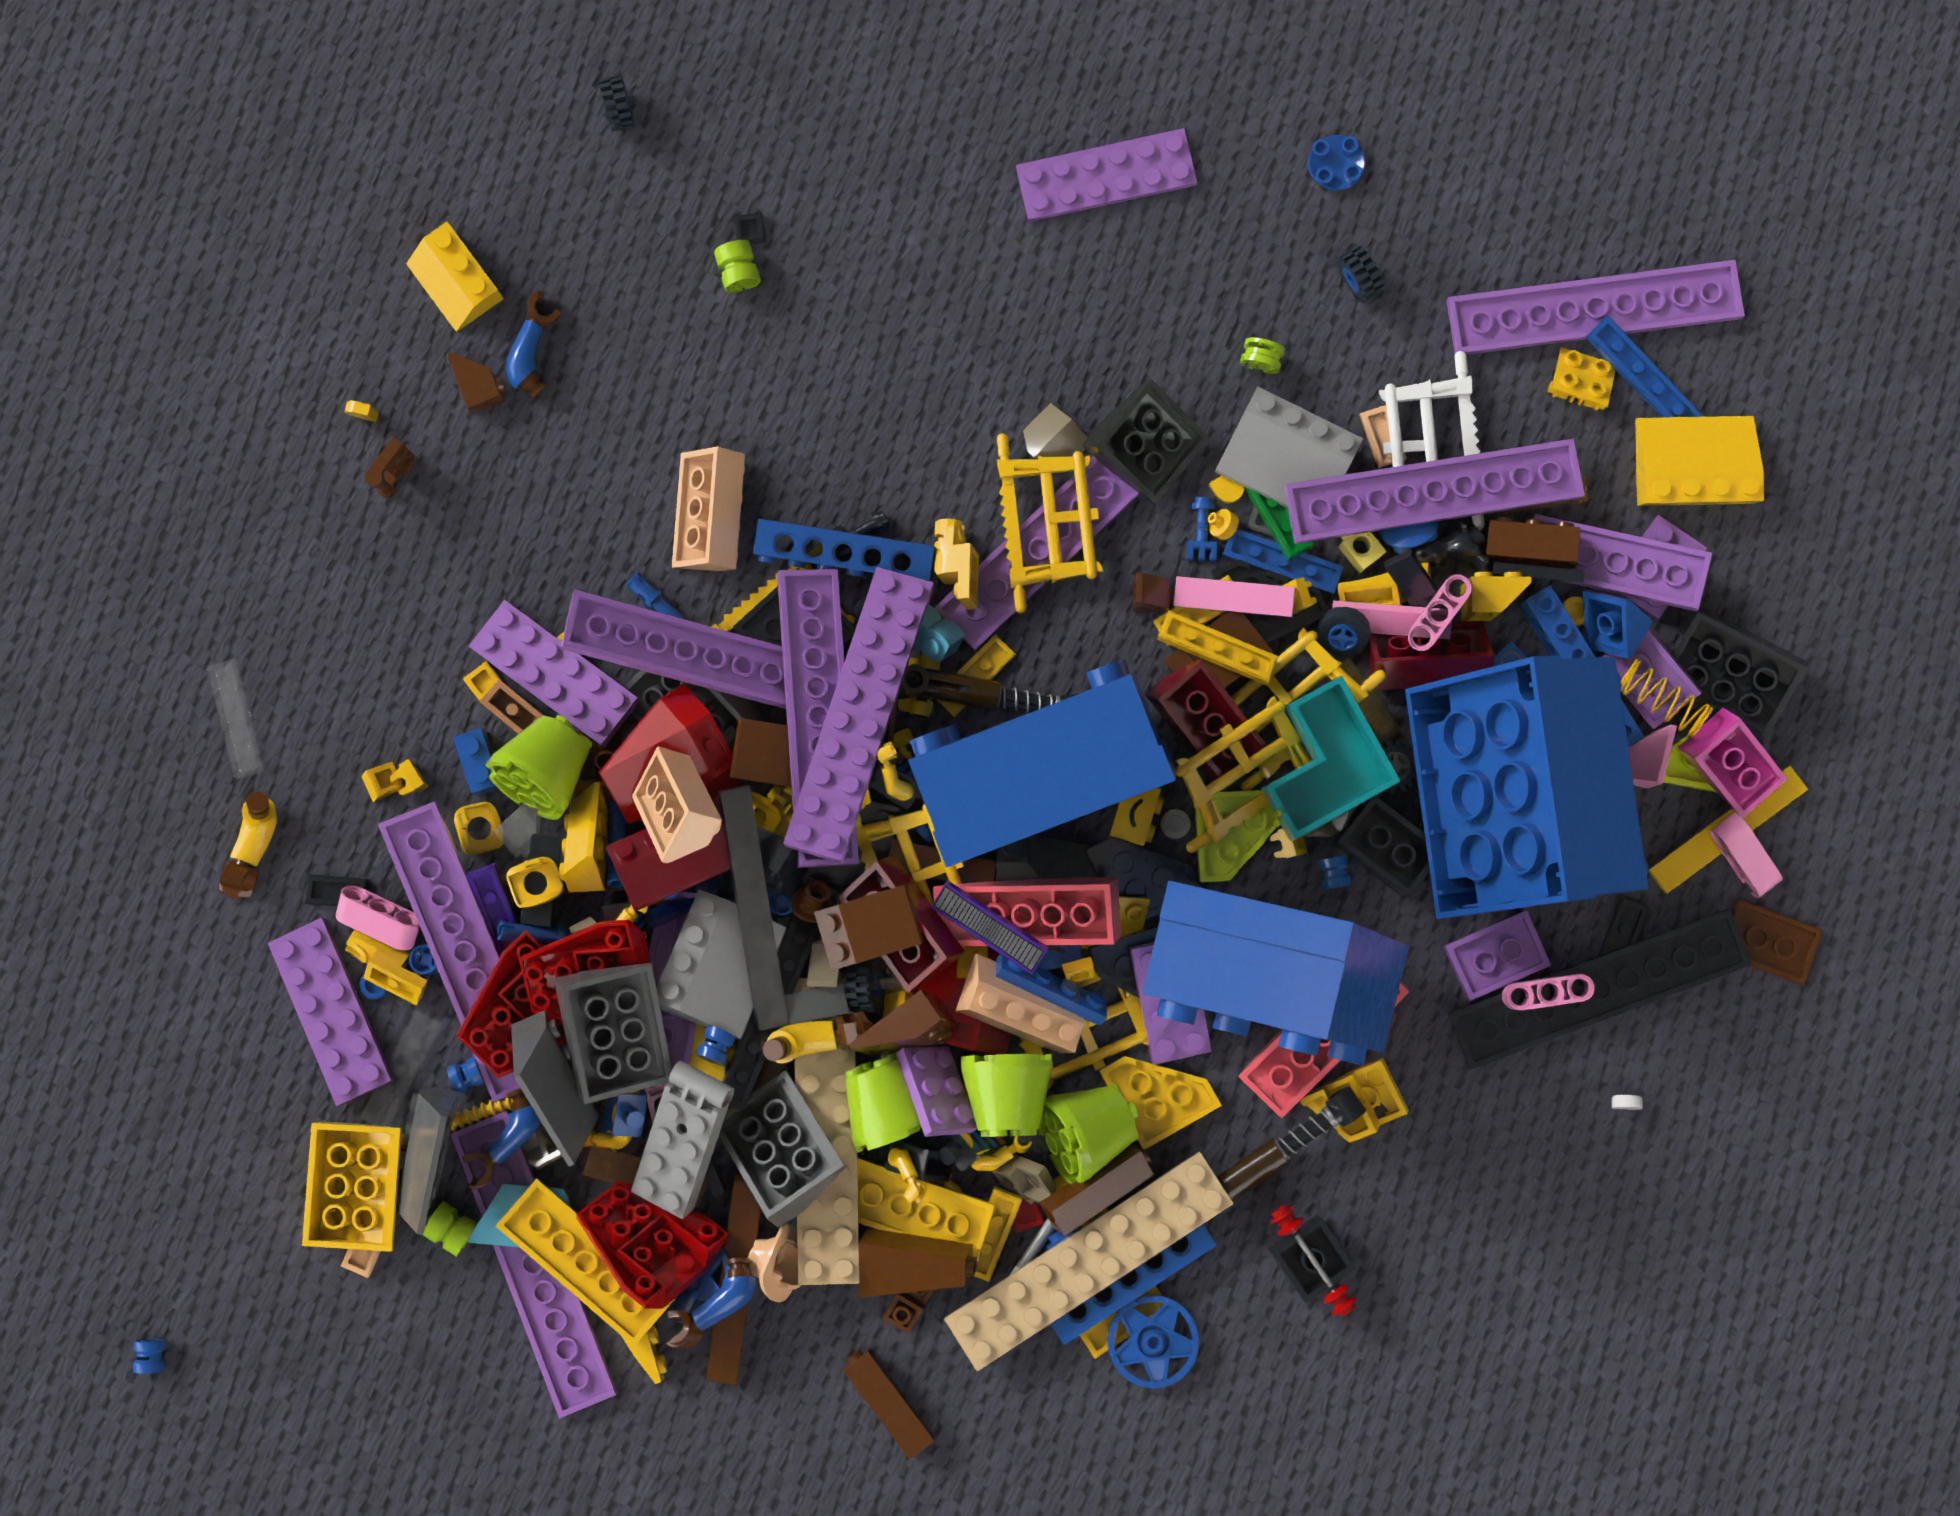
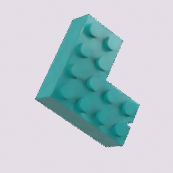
(1345, 763)

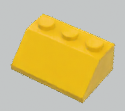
(453, 277)
(586, 842)

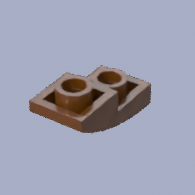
(906, 1309)

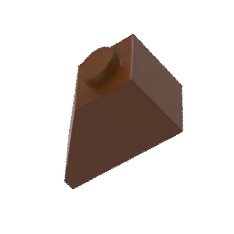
(476, 383)
(1152, 593)

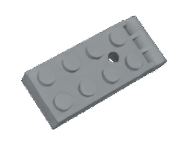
(682, 1139)

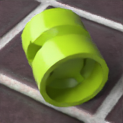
(736, 260)
(449, 1228)

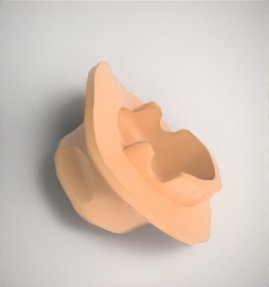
(776, 1263)

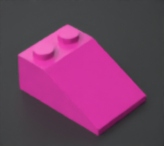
(1733, 762)

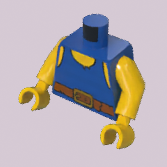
(619, 1120)

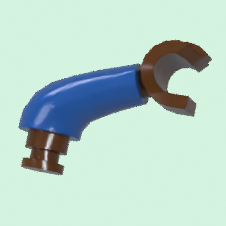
(521, 362)
(521, 1126)
(731, 1297)

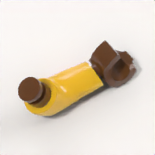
(253, 840)
(814, 1037)

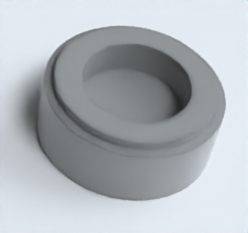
(1175, 824)

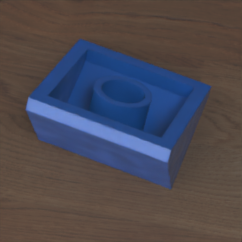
(1613, 624)

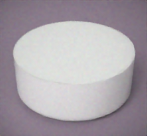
(1628, 1102)

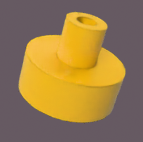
(1223, 524)

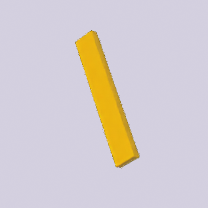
(1701, 847)

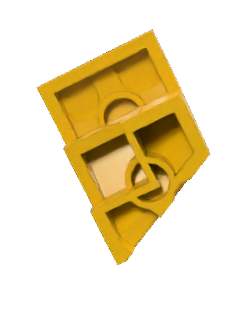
(1371, 1084)

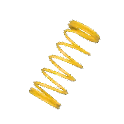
(1626, 680)

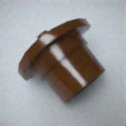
(811, 899)

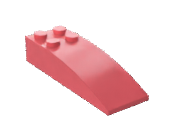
(1050, 909)
(1285, 1075)

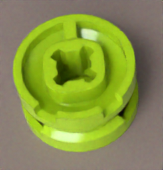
(1262, 355)

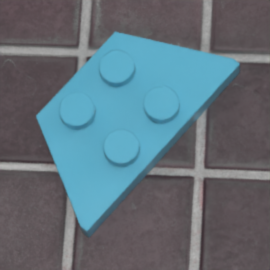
(486, 1229)

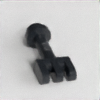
(878, 522)

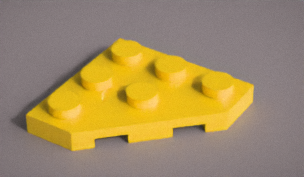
(1161, 1095)

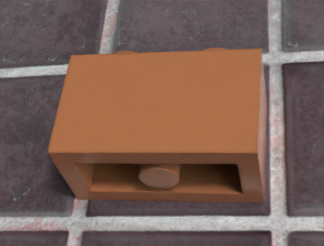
(510, 707)

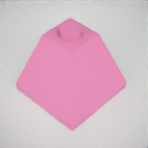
(1651, 756)

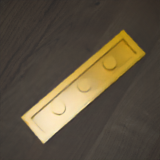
(1217, 647)

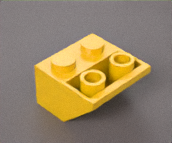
(1491, 594)

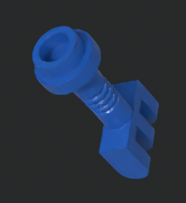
(1202, 505)

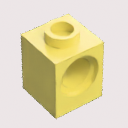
(1362, 561)

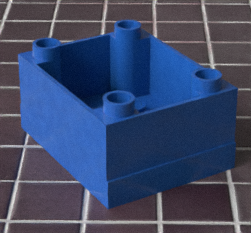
(1040, 766)
(1526, 785)
(1274, 969)

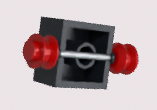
(1312, 1259)

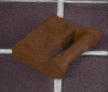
(395, 460)

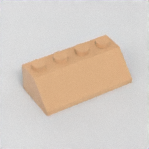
(708, 509)
(675, 805)
(1017, 1010)

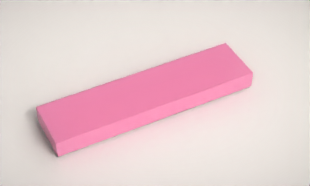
(1234, 596)
(1396, 618)

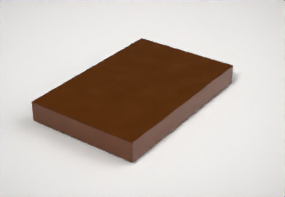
(1777, 941)

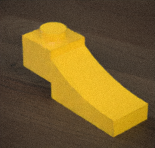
(1375, 590)

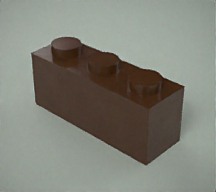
(1533, 543)

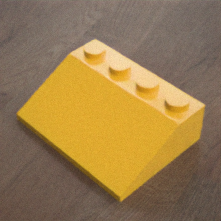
(1698, 461)
(353, 1199)

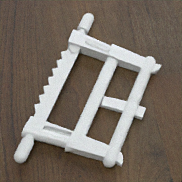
(1459, 387)

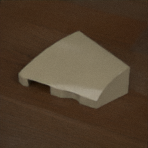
(1025, 1179)

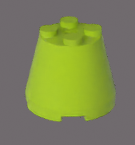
(541, 765)
(1007, 1091)
(879, 1104)
(1087, 1130)

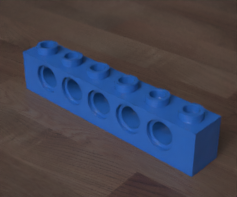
(769, 531)
(1563, 638)
(1070, 1326)

